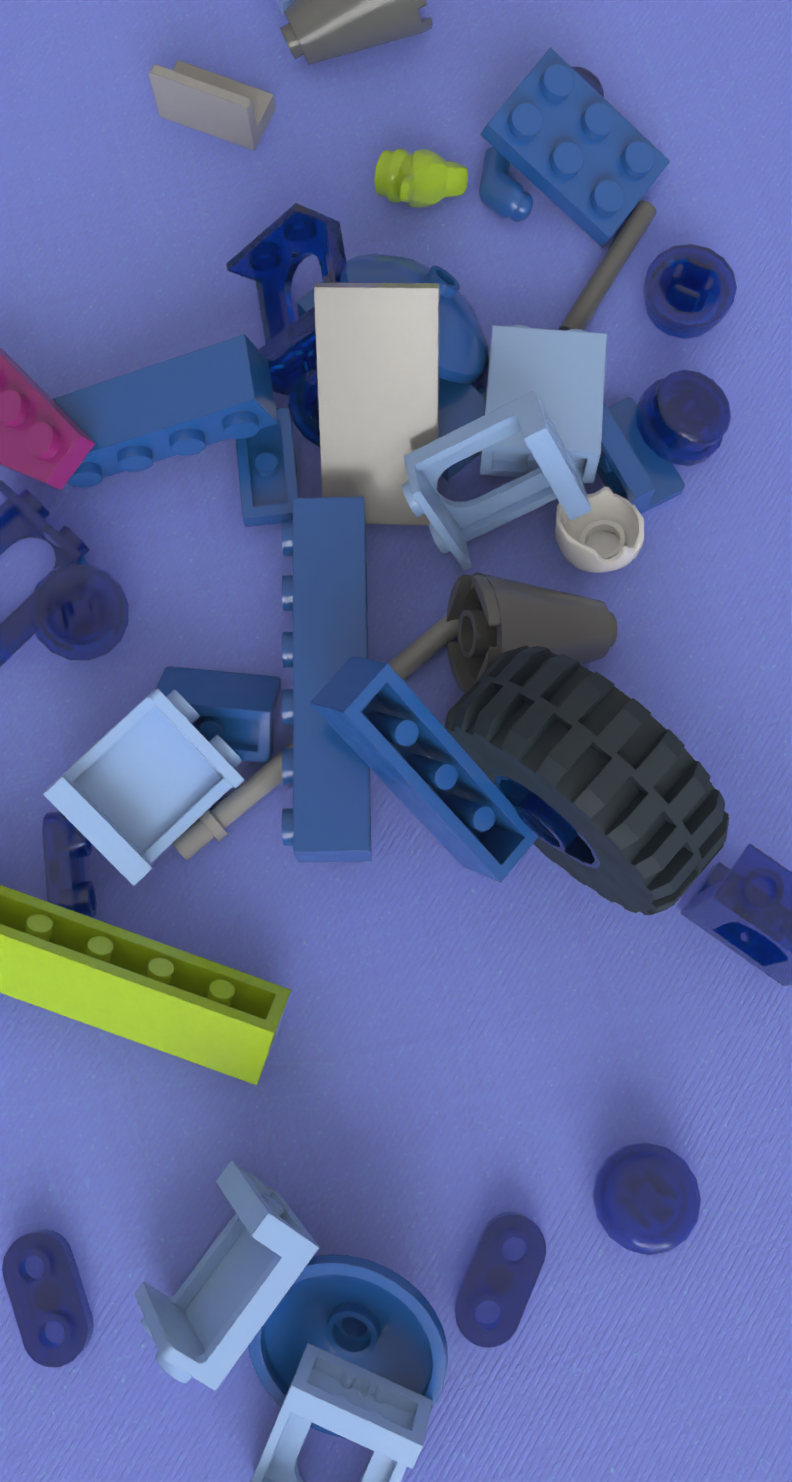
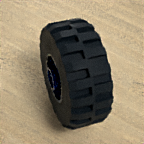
(592, 777)

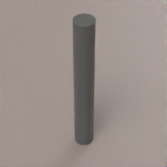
(609, 267)

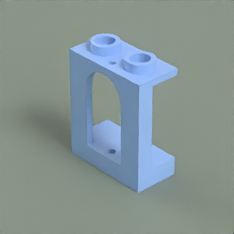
(459, 522)
(353, 1406)

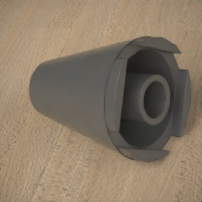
(342, 27)
(510, 614)

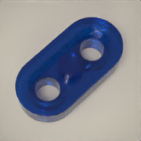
(64, 865)
(499, 1279)
(52, 1297)

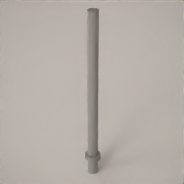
(214, 822)

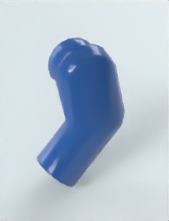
(501, 191)

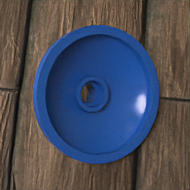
(461, 339)
(393, 1334)

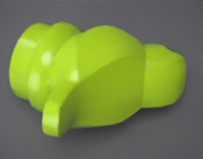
(418, 177)

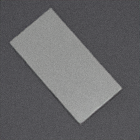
(376, 389)

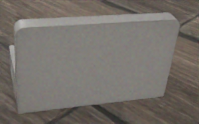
(212, 103)

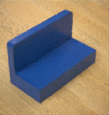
(630, 465)
(230, 706)

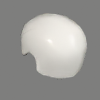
(603, 537)

